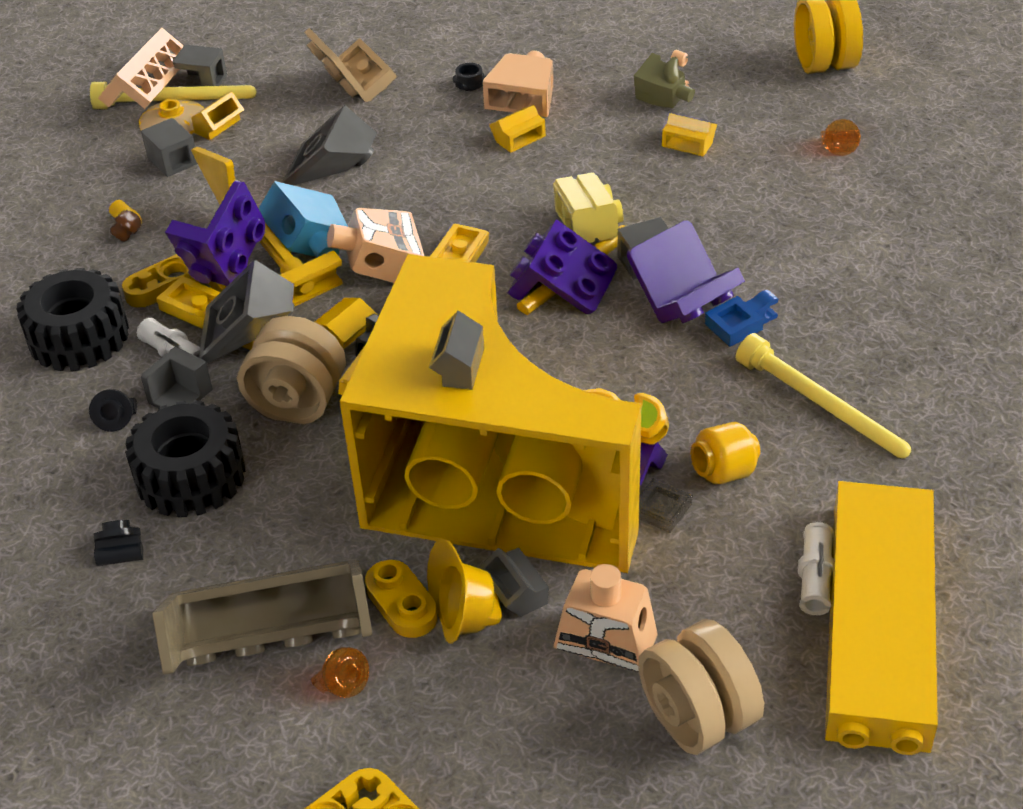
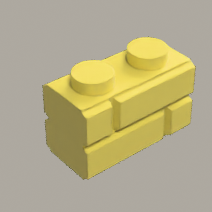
(587, 207)

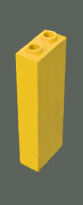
(882, 620)

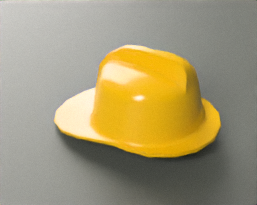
(461, 593)

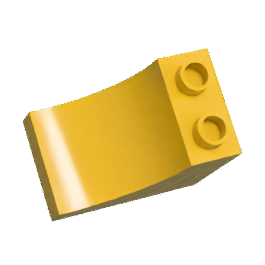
(490, 464)

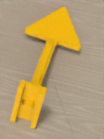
(308, 278)

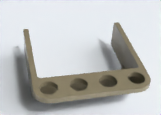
(261, 611)

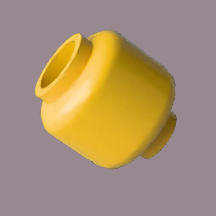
(725, 453)

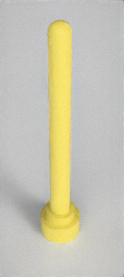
(177, 93)
(756, 353)

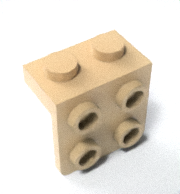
(358, 67)

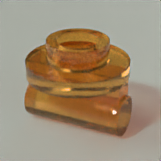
(841, 137)
(343, 673)

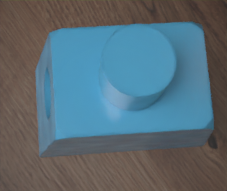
(301, 218)

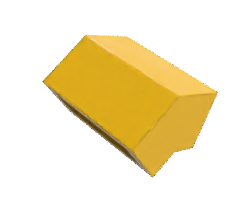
(226, 107)
(518, 129)
(688, 134)
(346, 320)

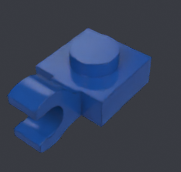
(738, 319)

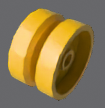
(828, 34)

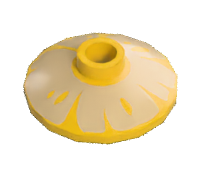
(171, 108)

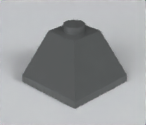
(332, 148)
(243, 309)

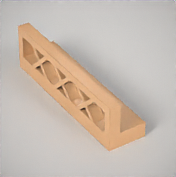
(136, 71)

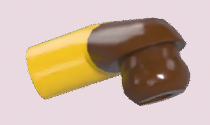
(126, 219)

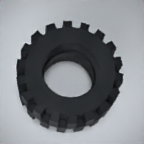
(73, 318)
(185, 458)

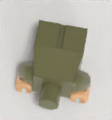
(663, 82)

